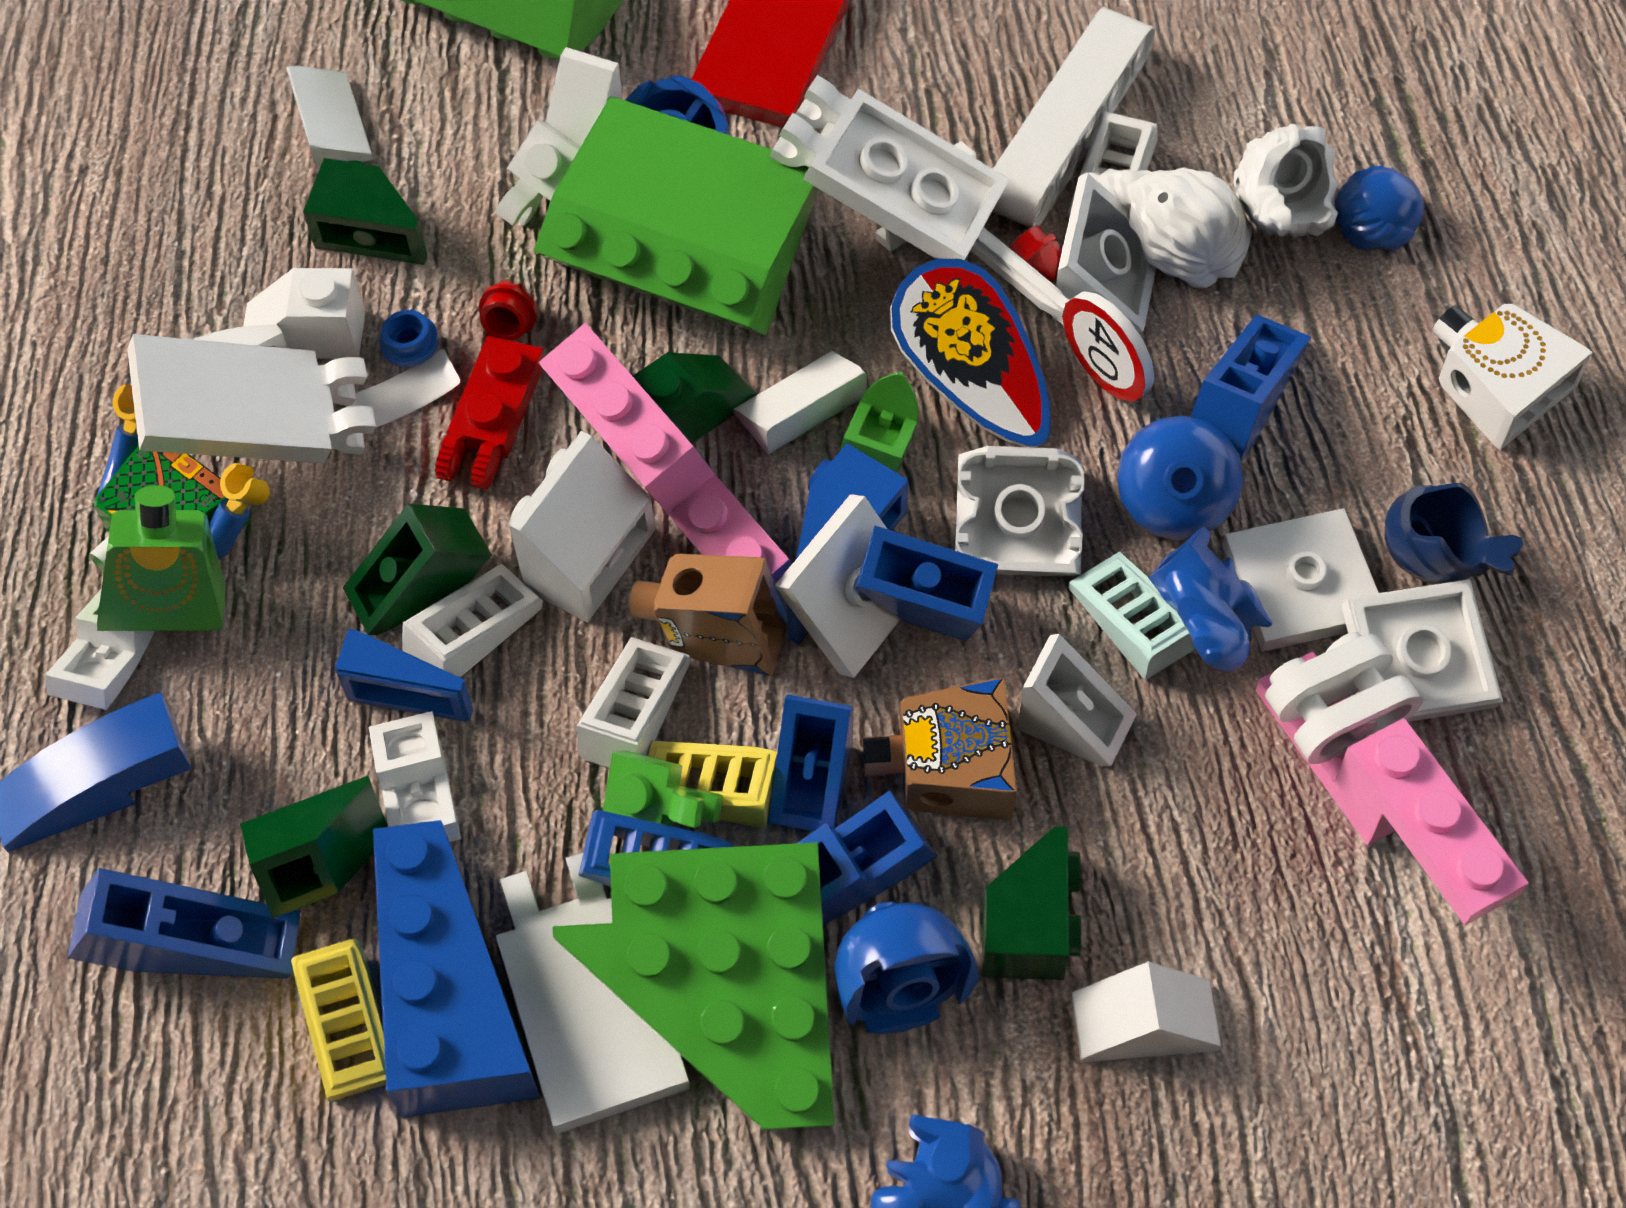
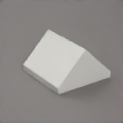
(1105, 253)

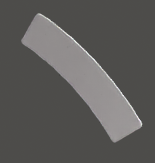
(409, 389)

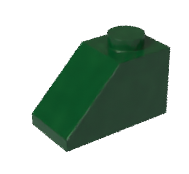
(362, 214)
(694, 391)
(415, 565)

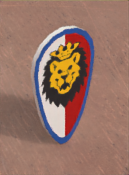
(972, 348)

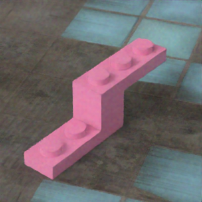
(657, 451)
(1399, 786)

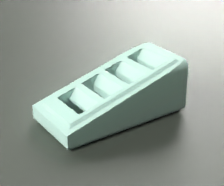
(1144, 654)

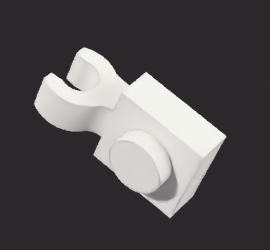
(540, 166)

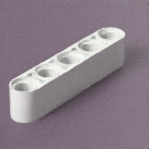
(1066, 115)

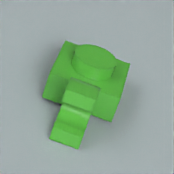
(652, 792)

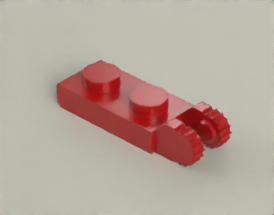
(490, 409)

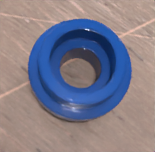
(406, 327)

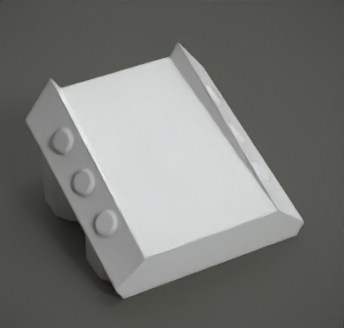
(1021, 509)

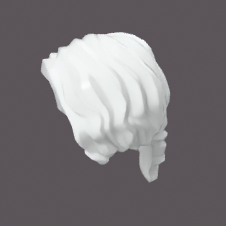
(1288, 181)
(1184, 220)

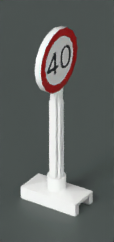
(1093, 325)

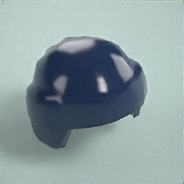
(1444, 535)

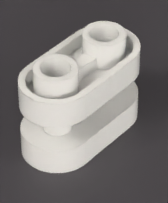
(1346, 667)

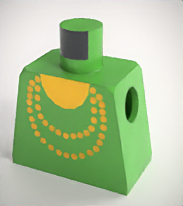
(161, 569)

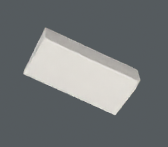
(329, 115)
(802, 401)

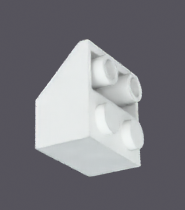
(580, 528)

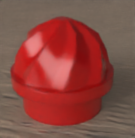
(1039, 251)
(507, 310)

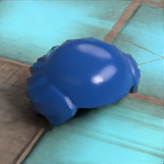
(1379, 209)

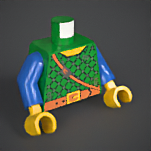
(193, 484)

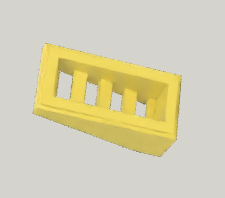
(736, 761)
(326, 966)

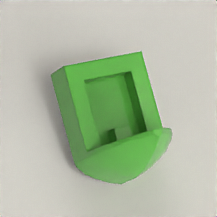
(885, 421)

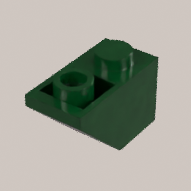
(312, 845)
(1028, 916)

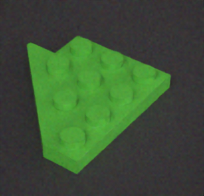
(725, 969)

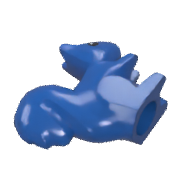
(1211, 602)
(949, 1171)

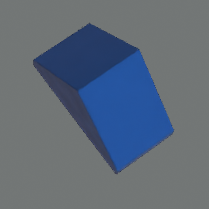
(811, 763)

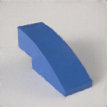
(91, 772)
(867, 855)

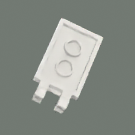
(890, 170)
(245, 400)
(583, 1039)

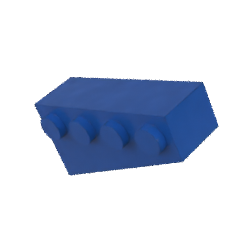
(441, 998)

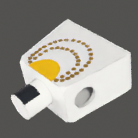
(1507, 368)

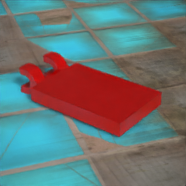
(768, 55)

